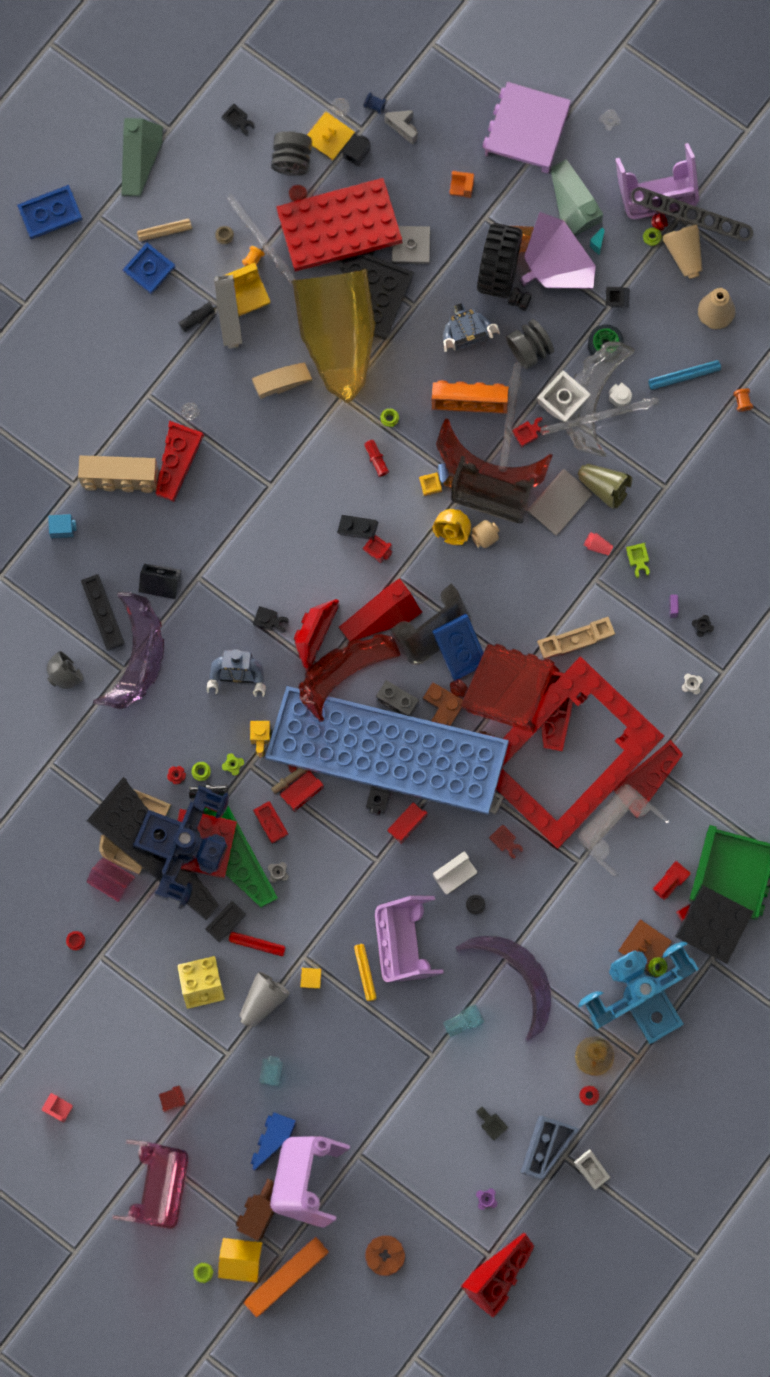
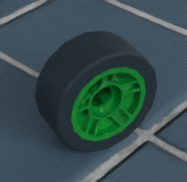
(603, 333)

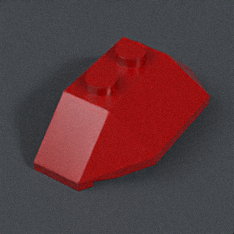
(314, 630)

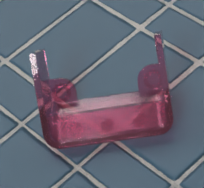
(162, 1186)

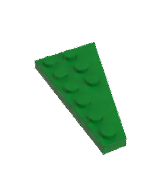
(244, 867)

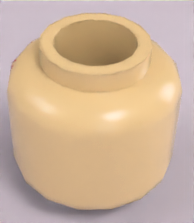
(485, 534)

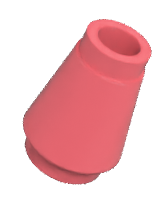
(598, 544)

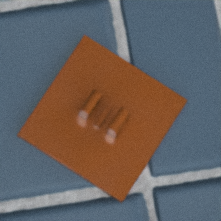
(646, 940)

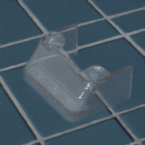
(624, 799)

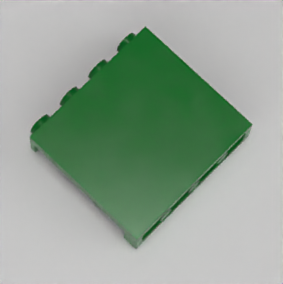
(734, 868)

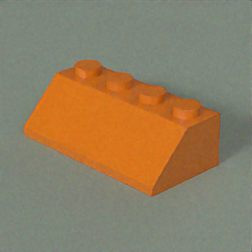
(469, 397)

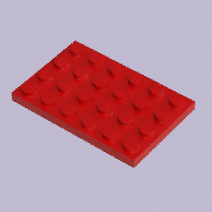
(339, 224)

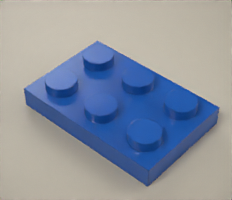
(49, 212)
(459, 646)

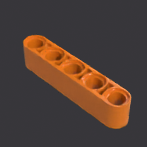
(286, 1277)

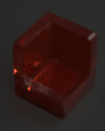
(172, 1099)

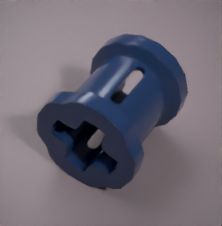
(375, 103)

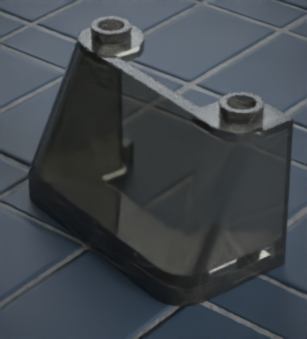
(420, 643)

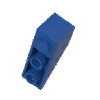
(278, 1130)

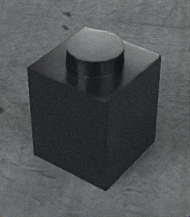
(356, 149)
(617, 296)

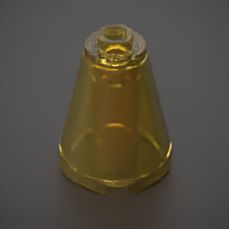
(591, 1063)

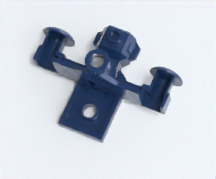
(184, 843)

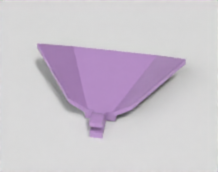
(557, 256)

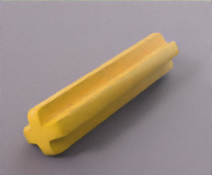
(365, 972)

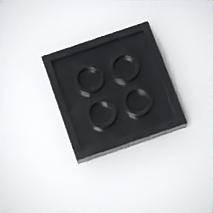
(714, 924)

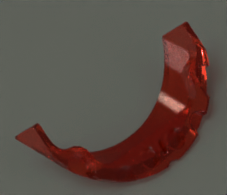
(452, 450)
(340, 664)

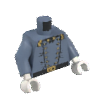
(467, 329)
(237, 667)

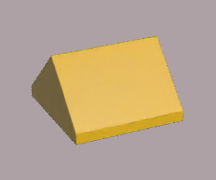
(239, 1260)

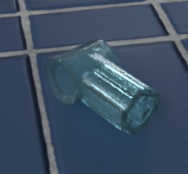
(467, 1019)

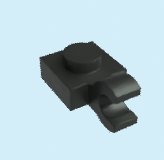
(493, 1124)

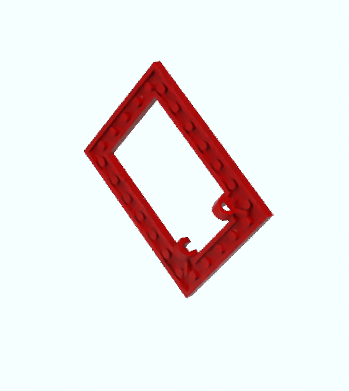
(636, 741)

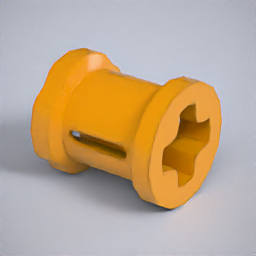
(254, 256)

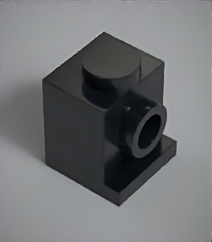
(377, 808)

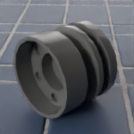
(291, 153)
(531, 343)

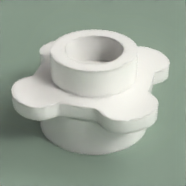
(697, 680)

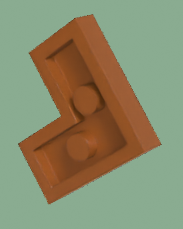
(446, 702)

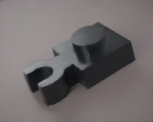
(237, 118)
(268, 618)

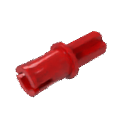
(376, 458)

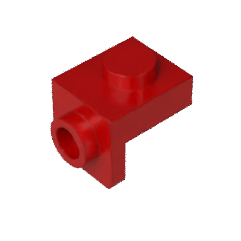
(378, 549)

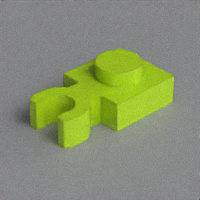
(637, 557)

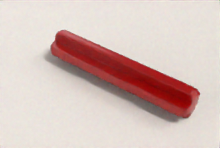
(257, 944)

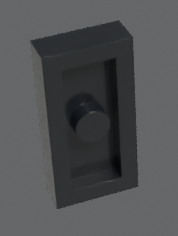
(357, 527)
(225, 921)

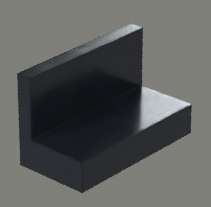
(159, 581)

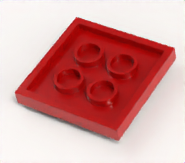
(207, 827)

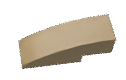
(281, 379)

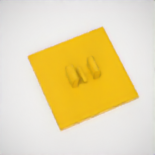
(330, 135)

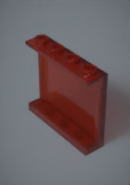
(508, 686)

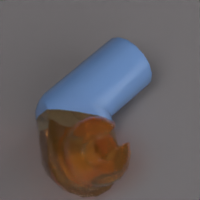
(444, 477)

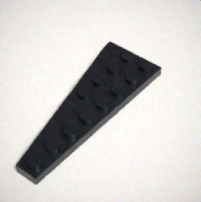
(120, 821)

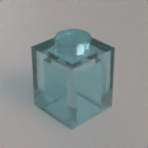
(271, 1071)

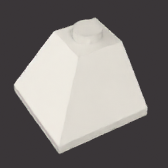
(563, 397)

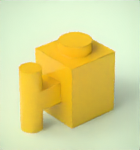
(260, 734)

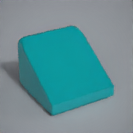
(597, 240)

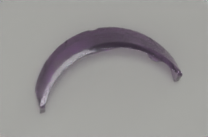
(145, 655)
(529, 969)

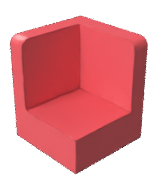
(57, 1107)

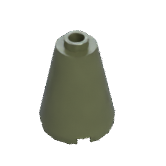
(606, 483)

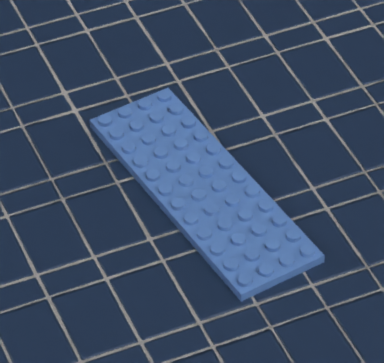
(389, 751)

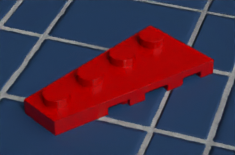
(177, 458)
(653, 772)

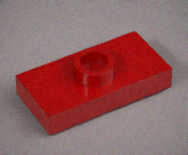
(270, 822)

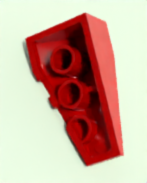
(382, 613)
(556, 727)
(493, 1279)

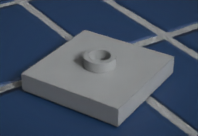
(415, 246)

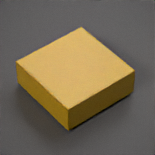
(430, 484)
(310, 978)

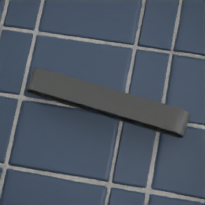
(682, 211)

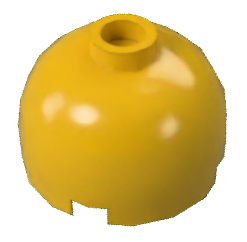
(452, 526)

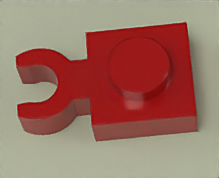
(526, 432)

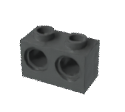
(397, 699)

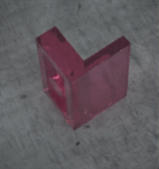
(109, 879)

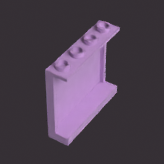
(527, 125)

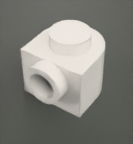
(620, 395)

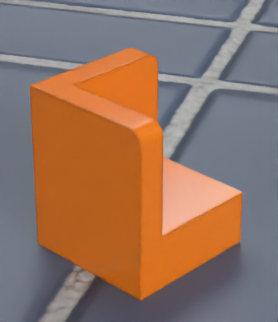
(462, 184)

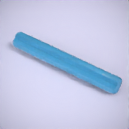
(685, 374)

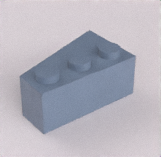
(546, 1145)

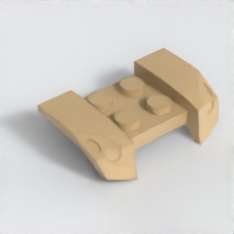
(118, 857)

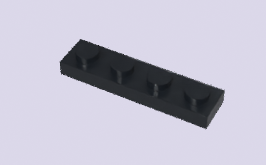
(102, 612)

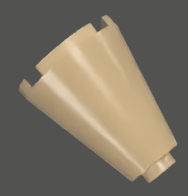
(686, 250)
(716, 309)

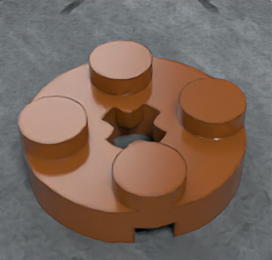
(392, 1264)

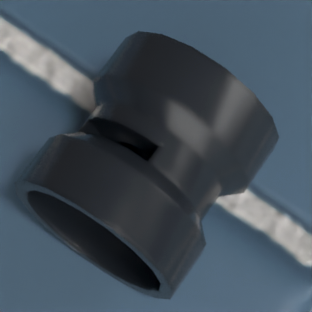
(515, 297)

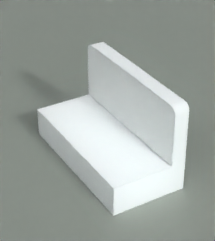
(454, 873)

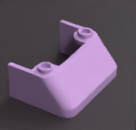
(680, 186)
(398, 940)
(292, 1177)

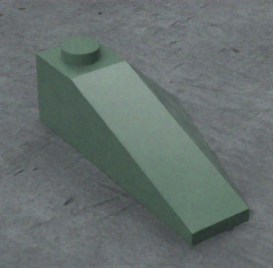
(140, 147)
(574, 200)

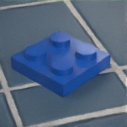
(149, 268)

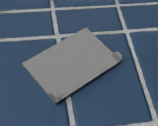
(559, 502)

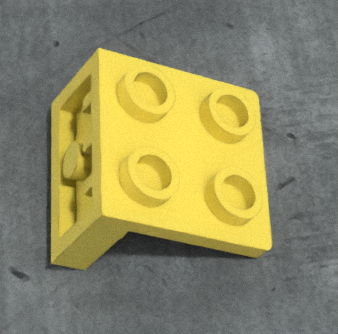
(200, 982)

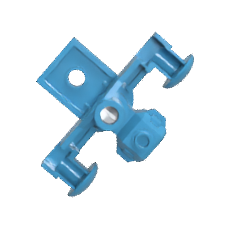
(643, 993)

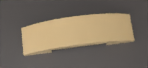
(576, 639)

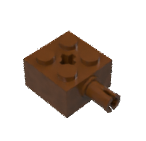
(258, 1213)

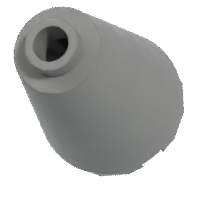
(262, 999)

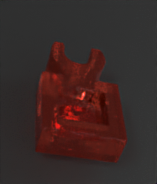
(504, 840)

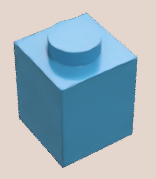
(62, 526)

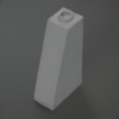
(228, 310)

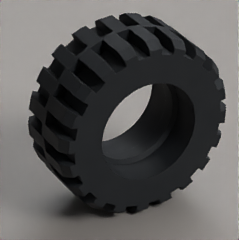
(499, 260)

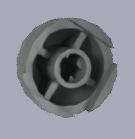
(62, 671)

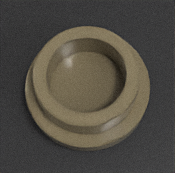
(224, 235)

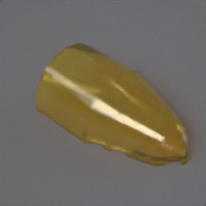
(337, 328)

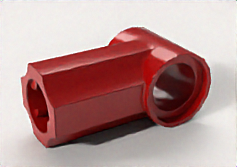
(674, 876)

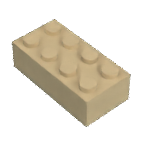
(118, 473)

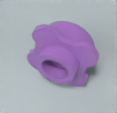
(481, 1195)

